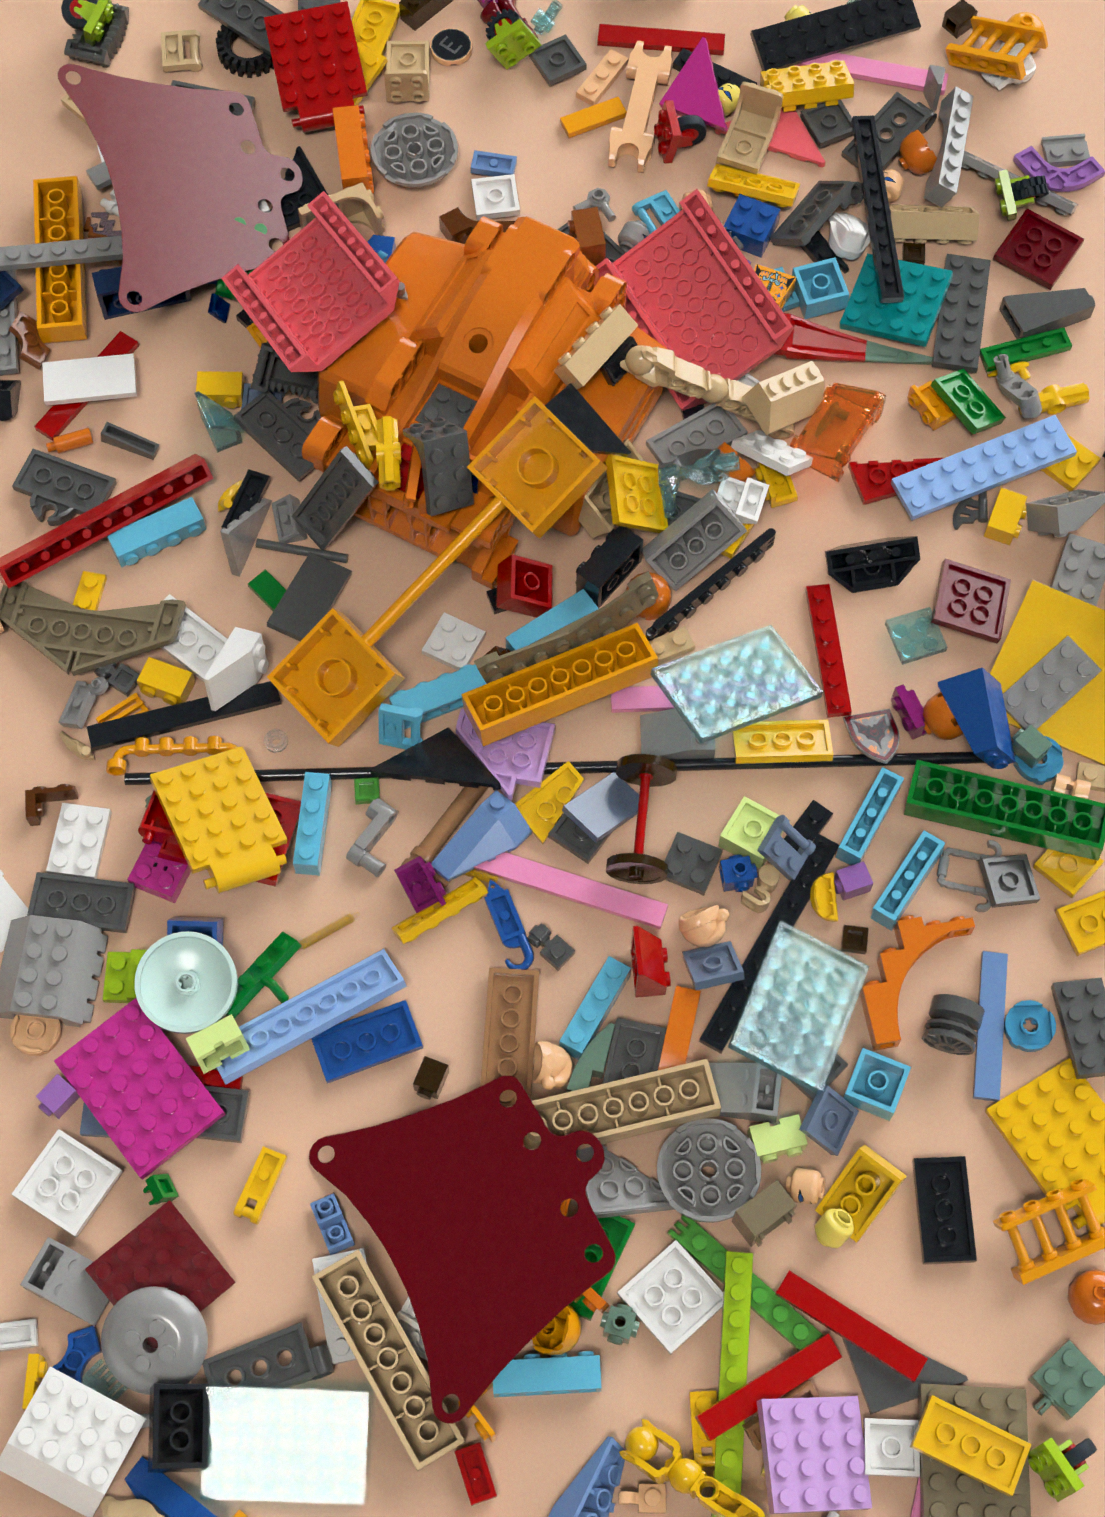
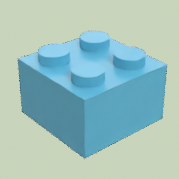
(820, 288)
(876, 1084)

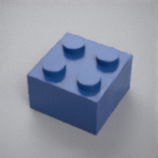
(752, 224)

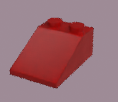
(648, 964)

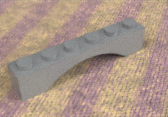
(945, 175)

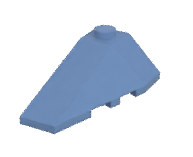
(488, 832)
(594, 1486)

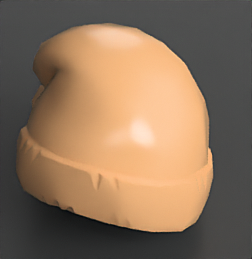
(704, 926)
(551, 1065)

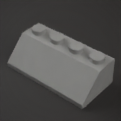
(693, 540)

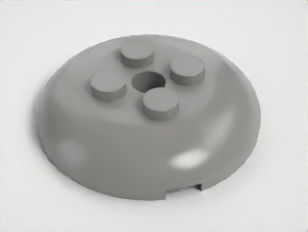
(411, 134)
(712, 1145)
(168, 1319)

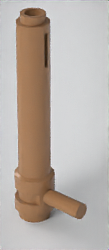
(445, 828)

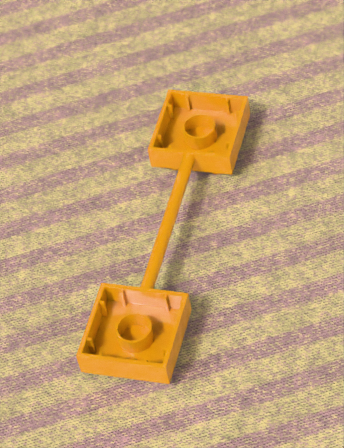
(532, 470)

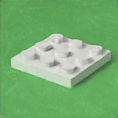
(67, 1183)
(672, 1297)

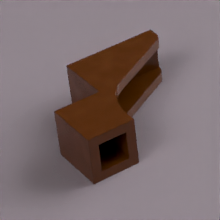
(458, 227)

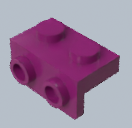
(909, 710)
(419, 884)

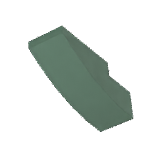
(592, 1061)

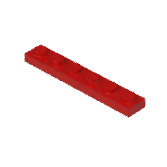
(828, 651)

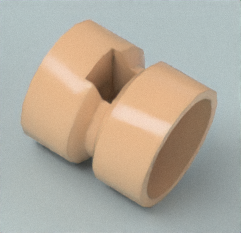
(1077, 788)

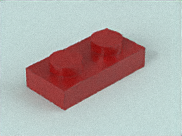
(475, 1474)

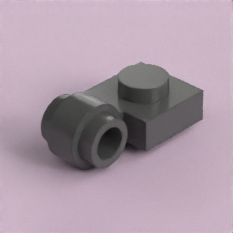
(121, 679)
(555, 951)

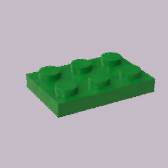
(968, 401)

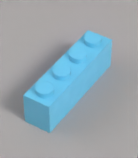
(156, 532)
(552, 620)
(439, 695)
(869, 817)
(312, 823)
(907, 880)
(595, 1007)
(549, 1375)

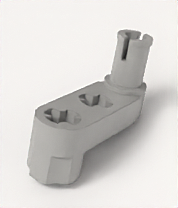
(1017, 388)
(382, 818)

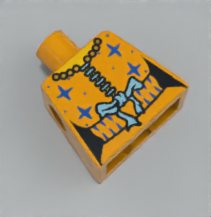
(777, 283)

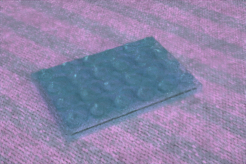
(736, 683)
(799, 1007)
(286, 1445)

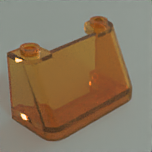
(839, 427)

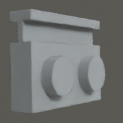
(1065, 150)

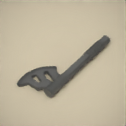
(980, 514)

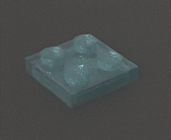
(915, 636)

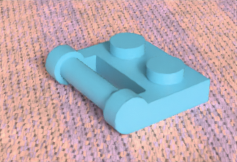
(661, 206)
(392, 725)

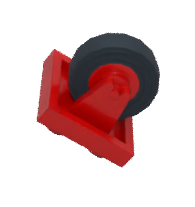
(677, 131)

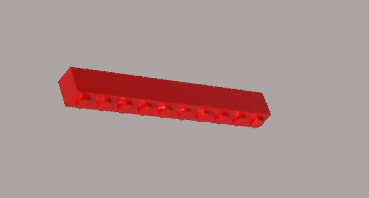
(103, 520)

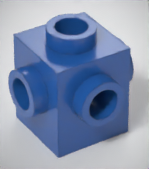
(737, 873)

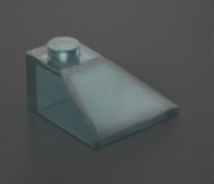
(219, 423)

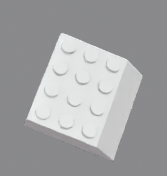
(70, 1442)

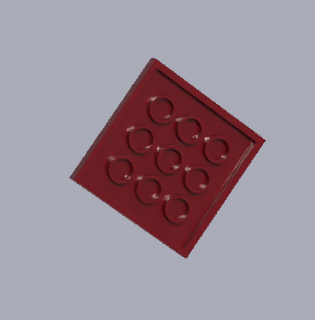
(161, 1254)

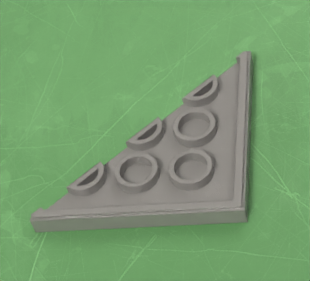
(241, 535)
(621, 1188)

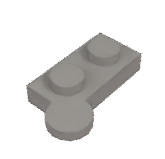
(81, 702)

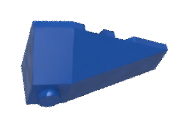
(163, 1493)

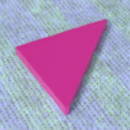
(697, 90)

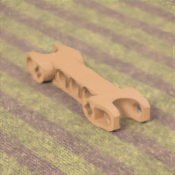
(633, 137)

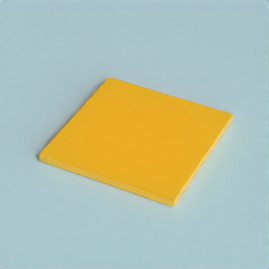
(1039, 627)

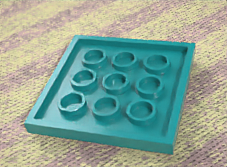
(900, 321)

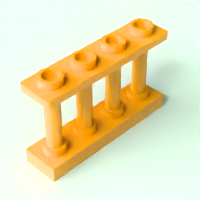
(996, 62)
(1074, 1247)

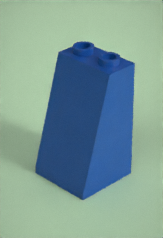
(981, 714)

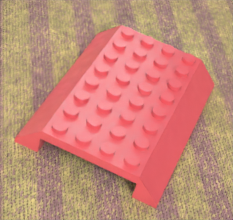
(317, 290)
(700, 296)

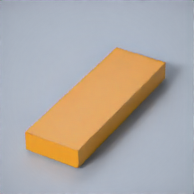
(593, 117)

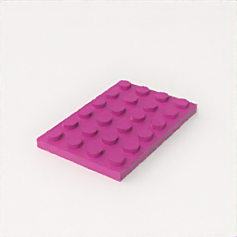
(139, 1088)

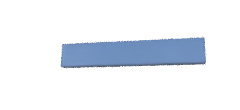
(990, 1035)

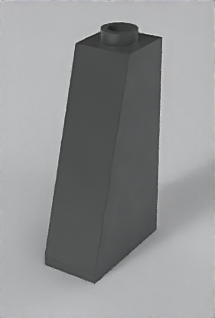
(1046, 311)

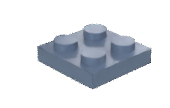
(713, 965)
(829, 1120)

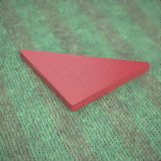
(791, 139)

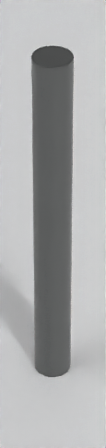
(301, 550)

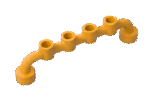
(166, 747)

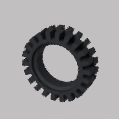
(236, 63)

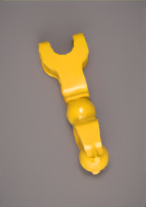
(683, 1473)

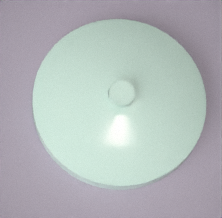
(186, 982)

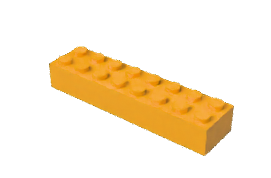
(62, 287)
(559, 684)

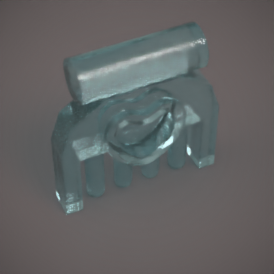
(102, 1385)

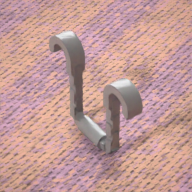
(943, 869)

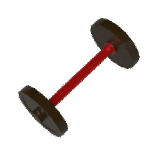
(646, 772)

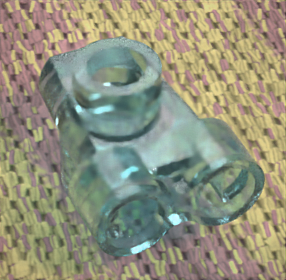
(544, 20)

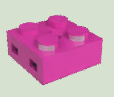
(158, 875)

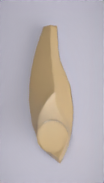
(77, 747)

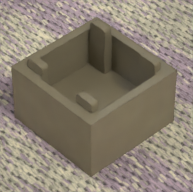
(764, 1213)

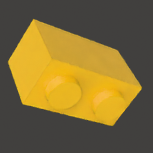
(222, 387)
(1006, 516)
(165, 681)

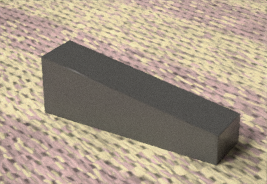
(128, 441)

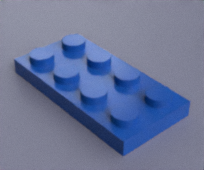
(367, 1041)

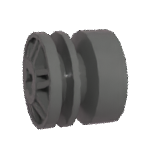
(953, 1024)

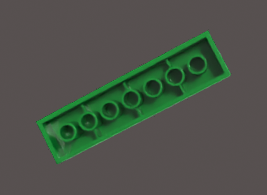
(1007, 810)

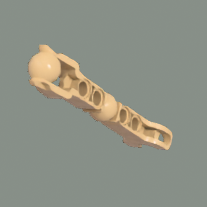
(662, 368)

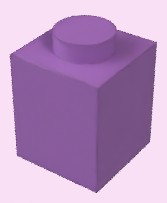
(853, 881)
(57, 1097)

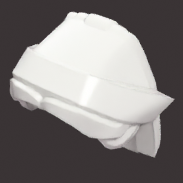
(1000, 81)
(848, 235)

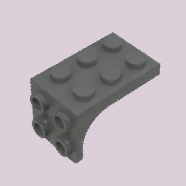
(444, 464)

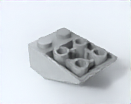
(747, 1091)
(62, 1280)

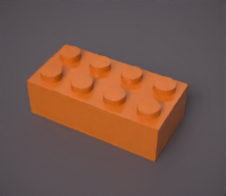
(352, 147)

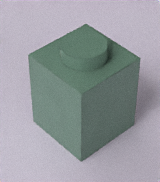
(1031, 745)

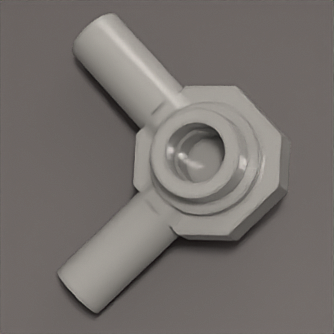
(600, 199)

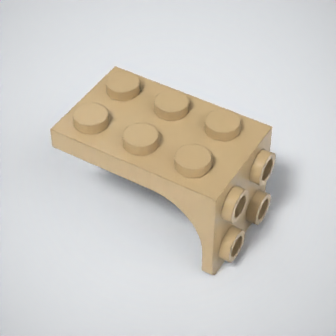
(407, 71)
(751, 127)
(356, 205)

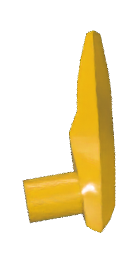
(1019, 367)
(228, 496)

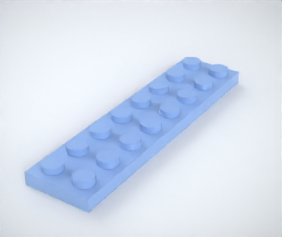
(983, 467)
(314, 1012)

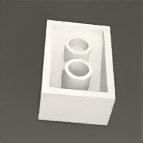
(236, 667)

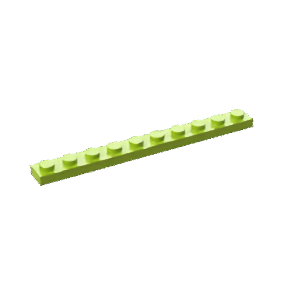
(733, 1363)

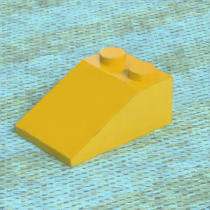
(863, 1189)

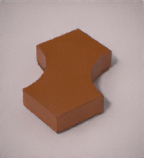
(32, 348)

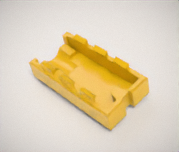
(810, 84)

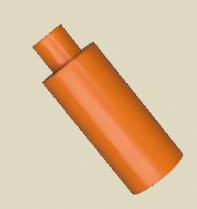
(70, 441)

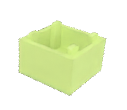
(747, 830)

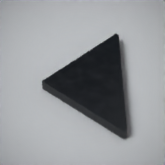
(309, 190)
(585, 423)
(438, 761)

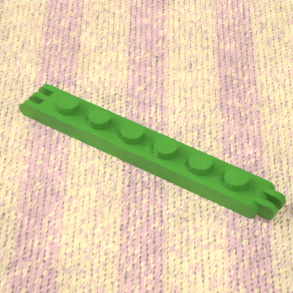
(763, 1299)

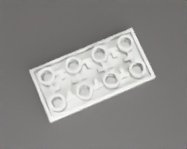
(89, 379)

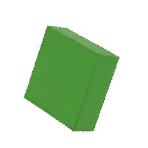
(366, 790)

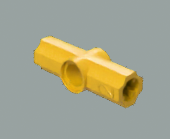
(1056, 398)
(388, 453)

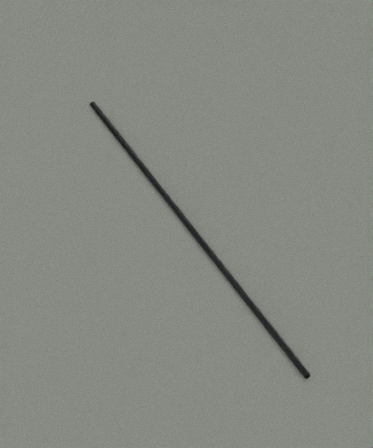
(610, 766)

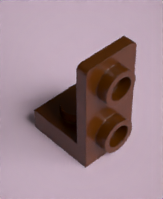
(35, 798)

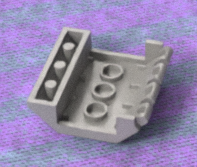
(51, 969)

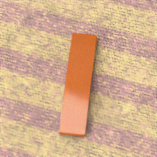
(679, 1027)

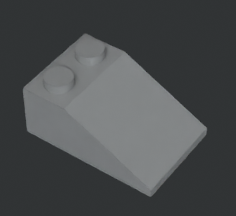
(1063, 511)
(669, 737)

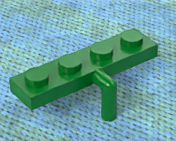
(262, 972)

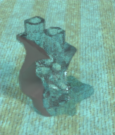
(699, 466)

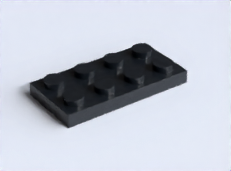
(944, 1210)

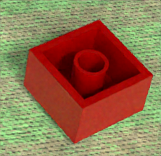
(524, 586)

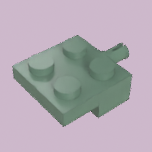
(1066, 1381)

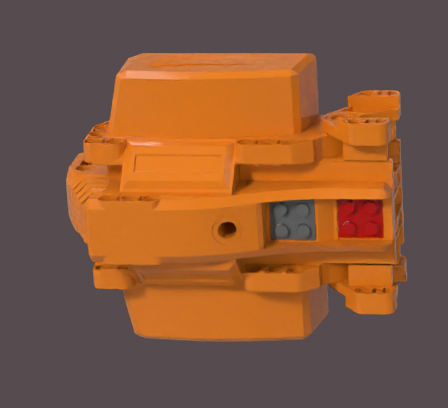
(475, 350)

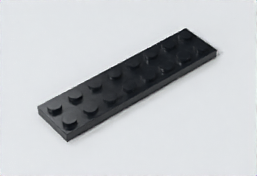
(832, 31)

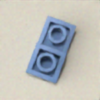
(332, 1224)

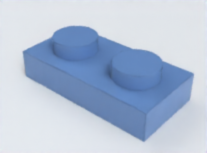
(493, 164)

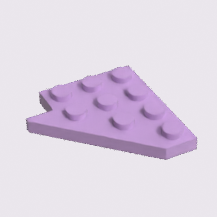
(513, 759)

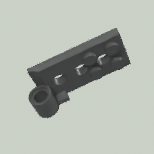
(916, 116)
(815, 210)
(305, 1364)

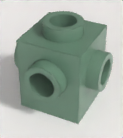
(616, 1334)

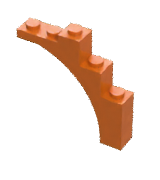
(881, 999)

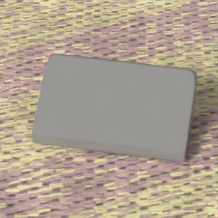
(933, 85)
(287, 528)

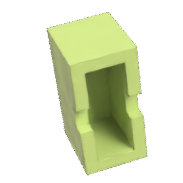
(217, 1043)
(778, 1139)

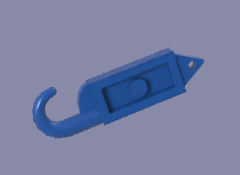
(508, 924)

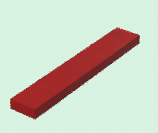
(658, 38)
(61, 415)
(851, 1326)
(768, 1385)

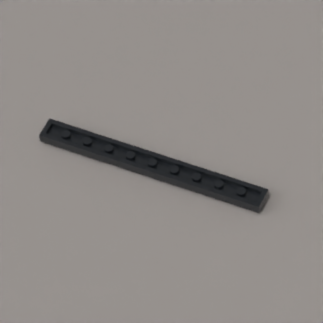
(877, 209)
(787, 910)

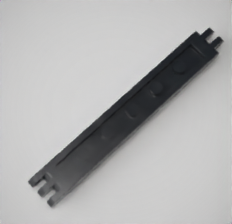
(718, 581)

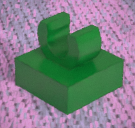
(161, 1189)

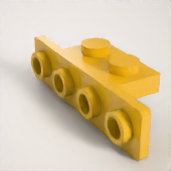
(360, 424)

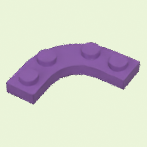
(1059, 178)

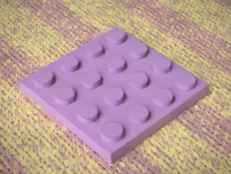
(813, 1454)

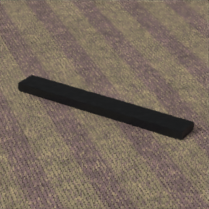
(179, 717)

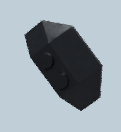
(873, 563)

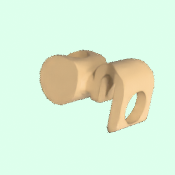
(767, 882)

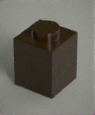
(958, 17)
(430, 1078)

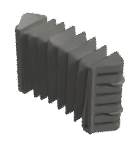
(103, 50)
(274, 374)

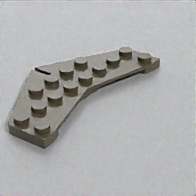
(597, 624)
(93, 636)

